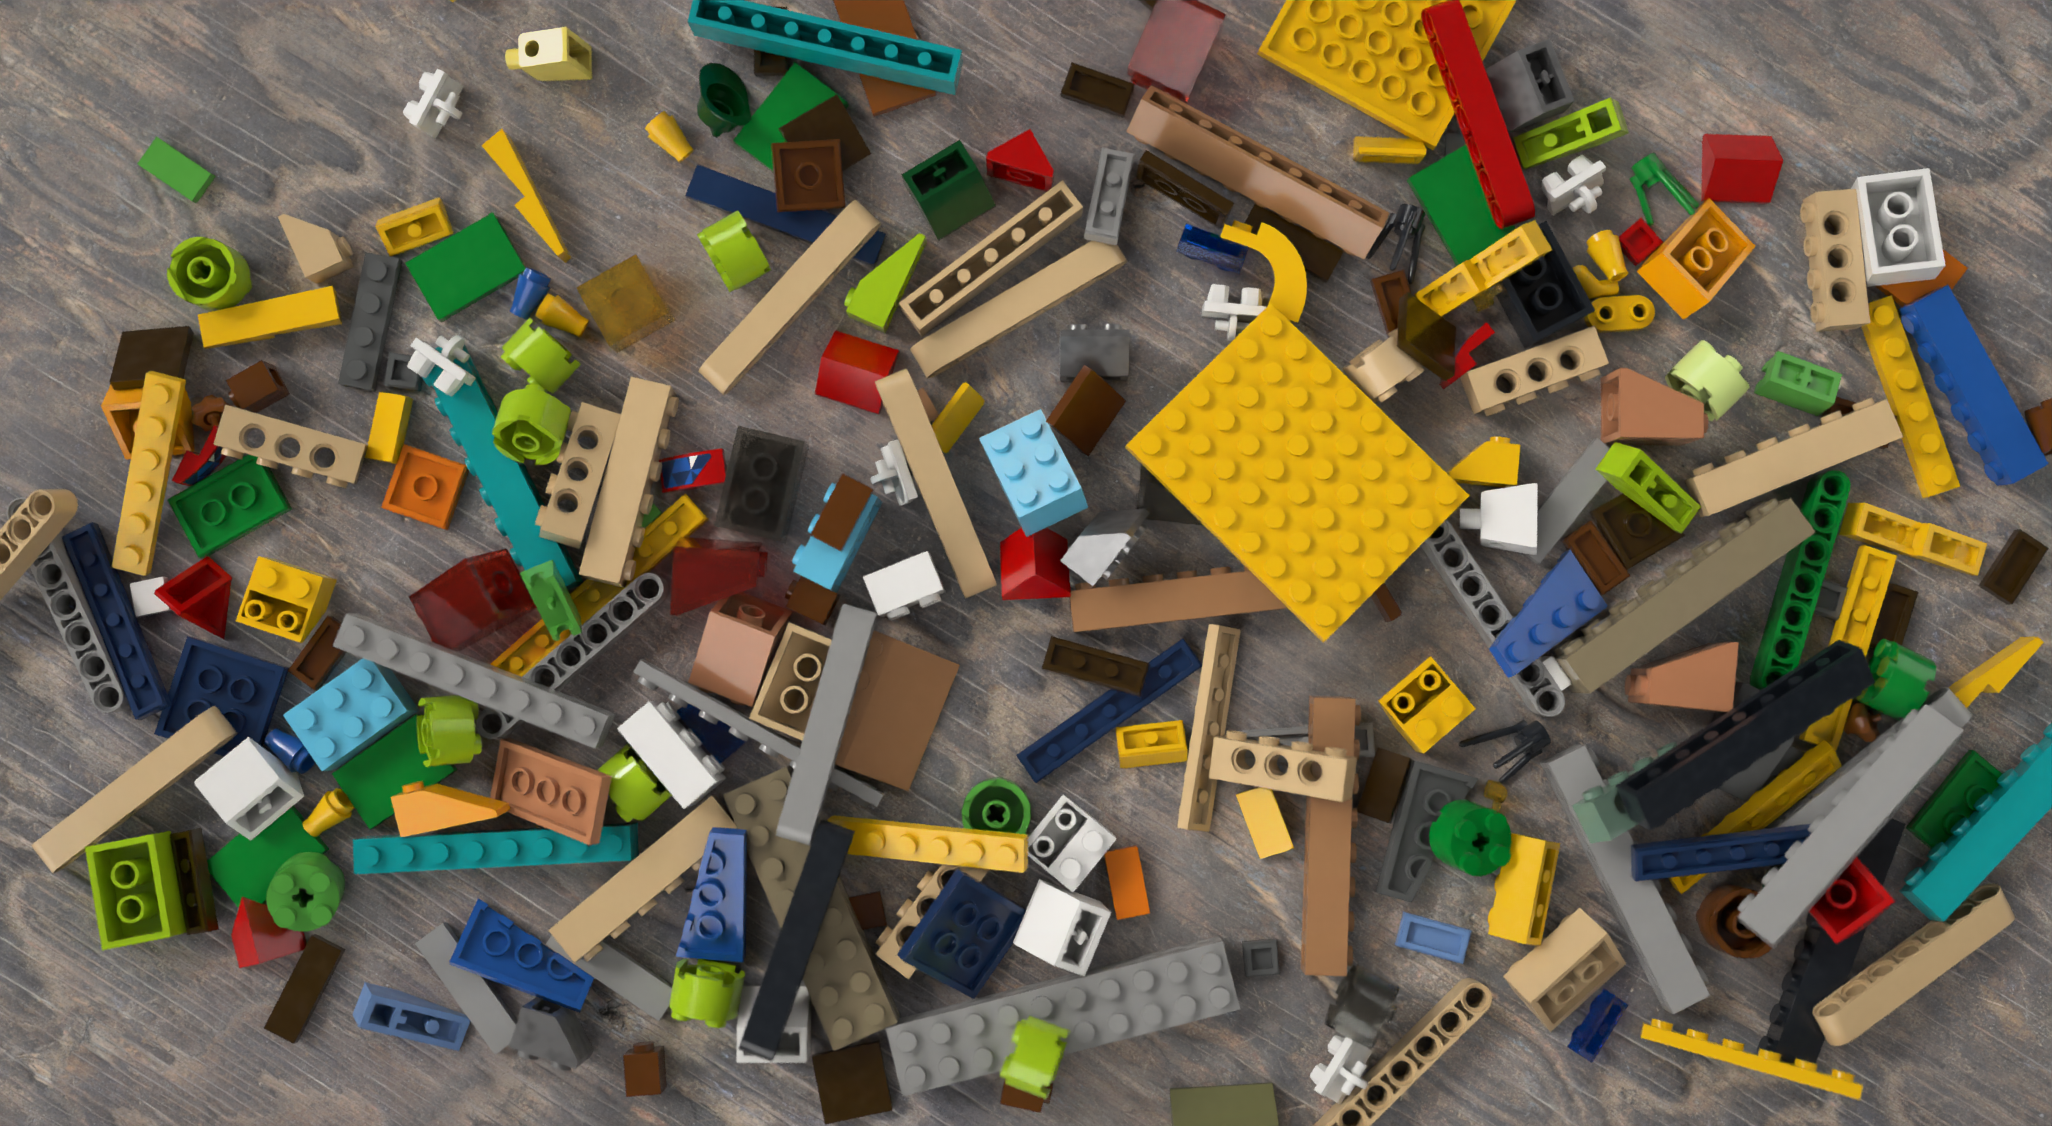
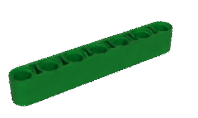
(1812, 573)

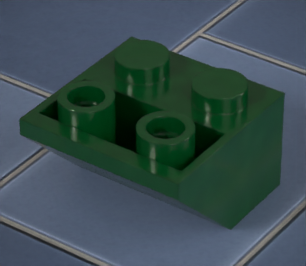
(948, 190)

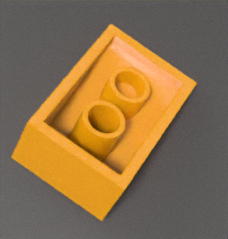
(1696, 259)

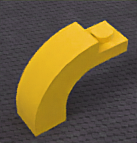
(1289, 272)

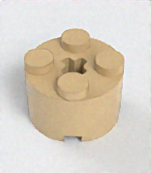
(1381, 368)

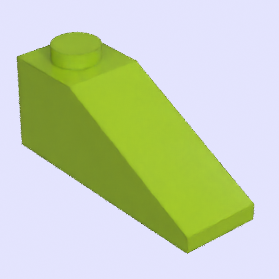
(1572, 133)
(883, 288)
(1648, 485)

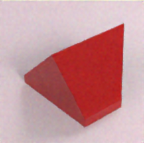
(200, 595)
(259, 938)

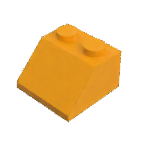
(122, 414)

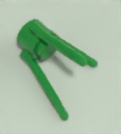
(1651, 172)

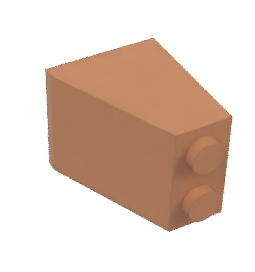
(1647, 412)
(739, 647)
(1688, 680)

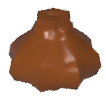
(208, 412)
(1863, 722)

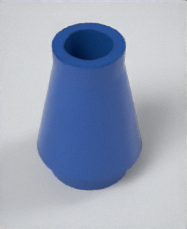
(529, 292)
(289, 751)

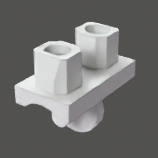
(436, 103)
(1577, 191)
(1218, 307)
(427, 357)
(895, 474)
(1343, 1071)

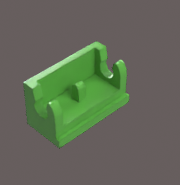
(1798, 384)
(552, 599)

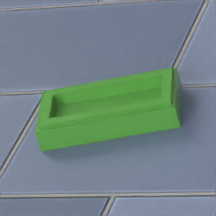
(176, 170)

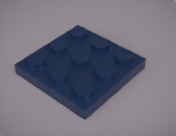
(234, 681)
(963, 934)

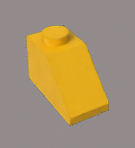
(1489, 464)

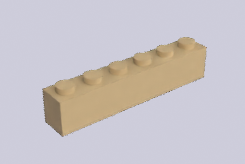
(991, 258)
(1794, 457)
(628, 482)
(640, 882)

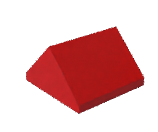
(1021, 163)
(1739, 168)
(850, 371)
(1033, 566)
(1851, 903)

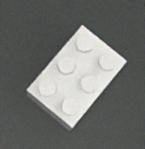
(1899, 227)
(672, 752)

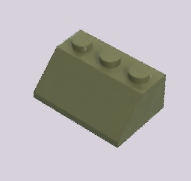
(1224, 1105)

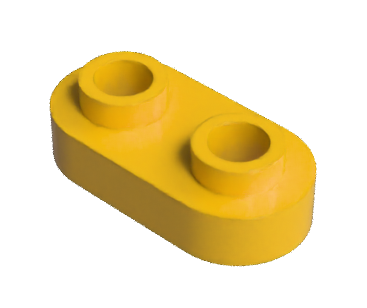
(1621, 313)

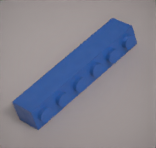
(1972, 386)

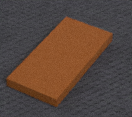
(892, 18)

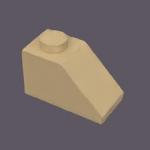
(317, 249)

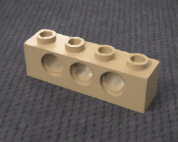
(1840, 210)
(1582, 347)
(237, 423)
(602, 428)
(1230, 765)
(912, 913)

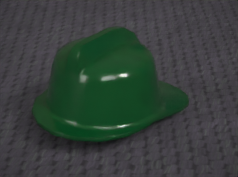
(722, 99)

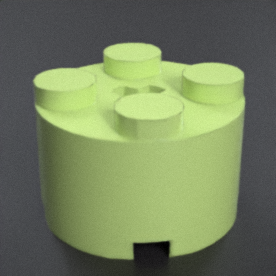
(1709, 379)

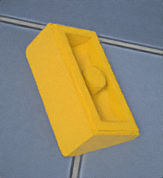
(1388, 150)
(414, 227)
(957, 416)
(389, 427)
(1151, 744)
(1264, 821)

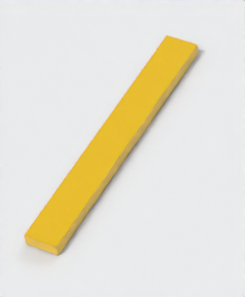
(659, 539)

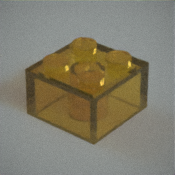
(626, 303)

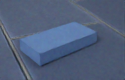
(1433, 937)

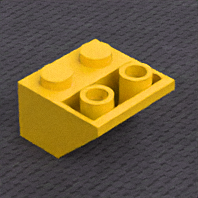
(285, 599)
(1425, 705)

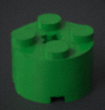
(1898, 680)
(1471, 838)

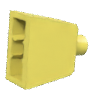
(552, 55)

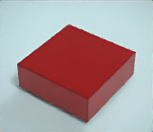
(1639, 241)

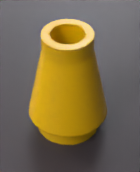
(669, 136)
(1607, 254)
(560, 315)
(330, 810)

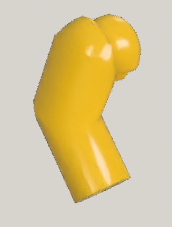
(1592, 286)

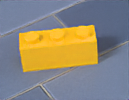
(1524, 890)

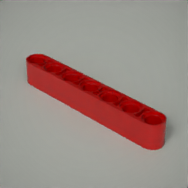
(1478, 113)

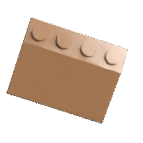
(894, 710)

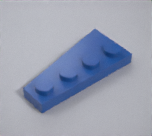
(1548, 616)
(718, 903)
(510, 956)

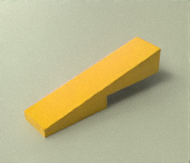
(531, 206)
(1485, 269)
(270, 317)
(1912, 538)
(1996, 671)

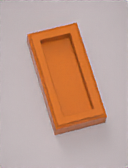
(1126, 882)

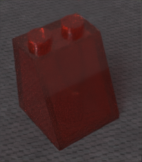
(1175, 46)
(713, 571)
(473, 600)

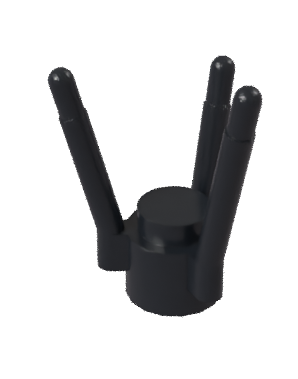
(1407, 224)
(1529, 741)

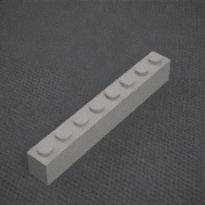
(474, 680)
(1850, 825)
(1637, 904)

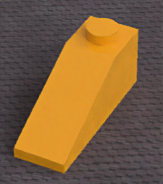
(439, 807)

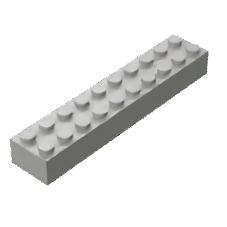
(1097, 1009)

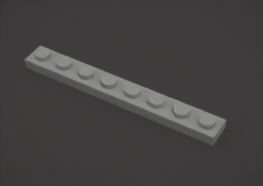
(743, 728)

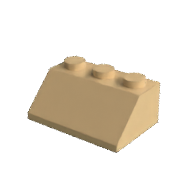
(792, 681)
(1565, 968)

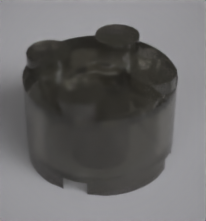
(1362, 1006)

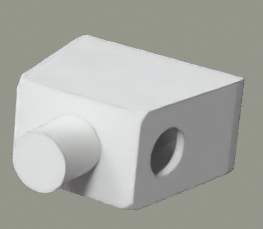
(1506, 518)

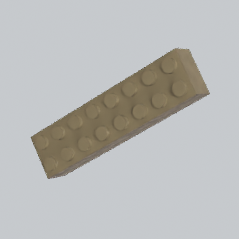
(1681, 594)
(842, 967)

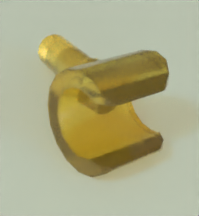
(1486, 299)
(1495, 792)

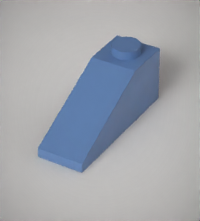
(409, 1017)

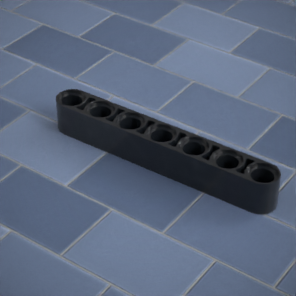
(796, 940)

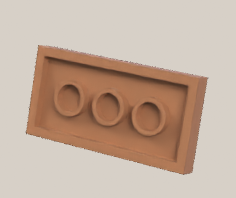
(551, 790)

